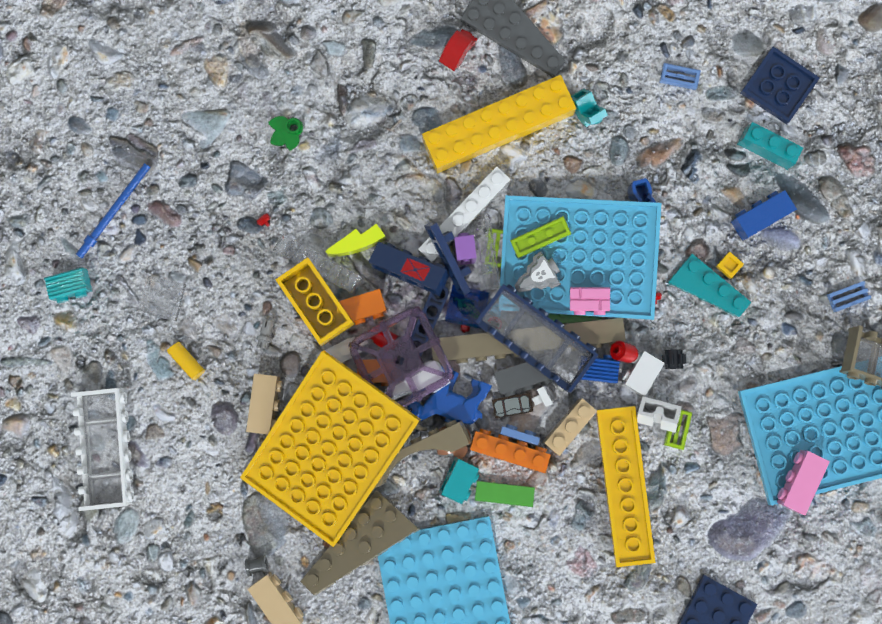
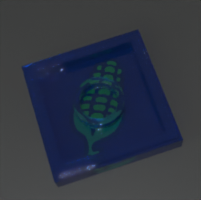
(466, 308)

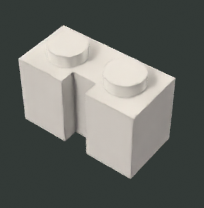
(642, 374)
(659, 412)

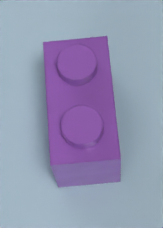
(465, 249)

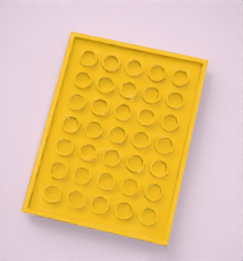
(329, 448)

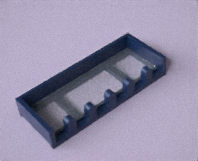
(537, 338)

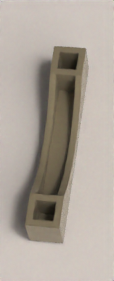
(449, 439)

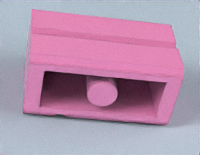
(589, 299)

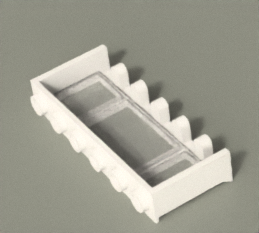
(103, 449)

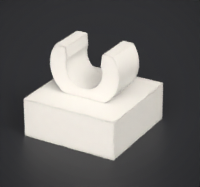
(545, 396)

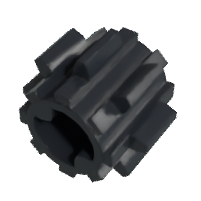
(674, 359)

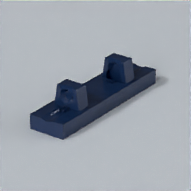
(440, 243)

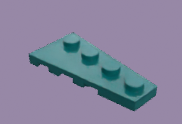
(708, 286)

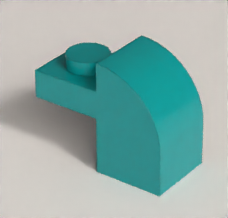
(586, 108)

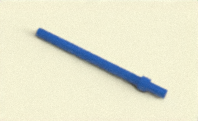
(91, 240)

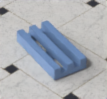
(674, 82)
(863, 291)

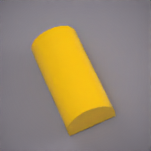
(186, 361)

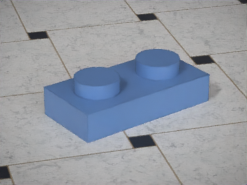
(527, 436)

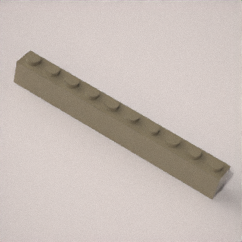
(484, 345)

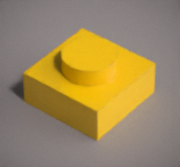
(729, 265)

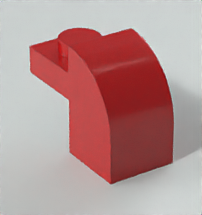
(457, 49)

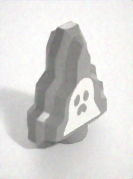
(539, 274)

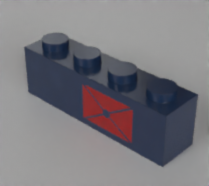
(409, 268)

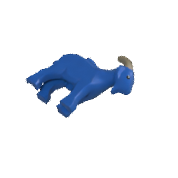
(451, 404)

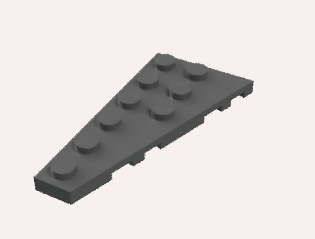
(512, 29)

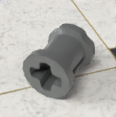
(256, 565)

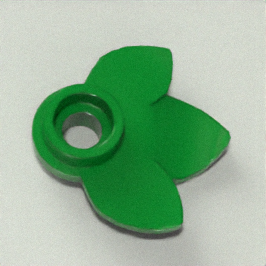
(283, 134)

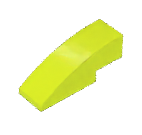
(357, 242)

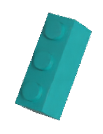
(770, 145)

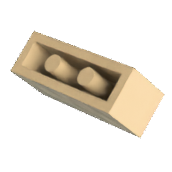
(263, 403)
(569, 426)
(275, 601)

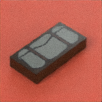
(512, 405)

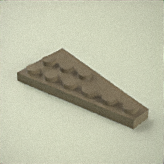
(368, 536)

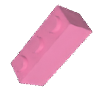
(802, 482)

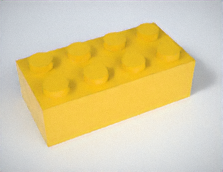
(314, 301)

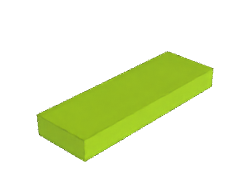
(540, 237)

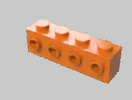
(508, 451)

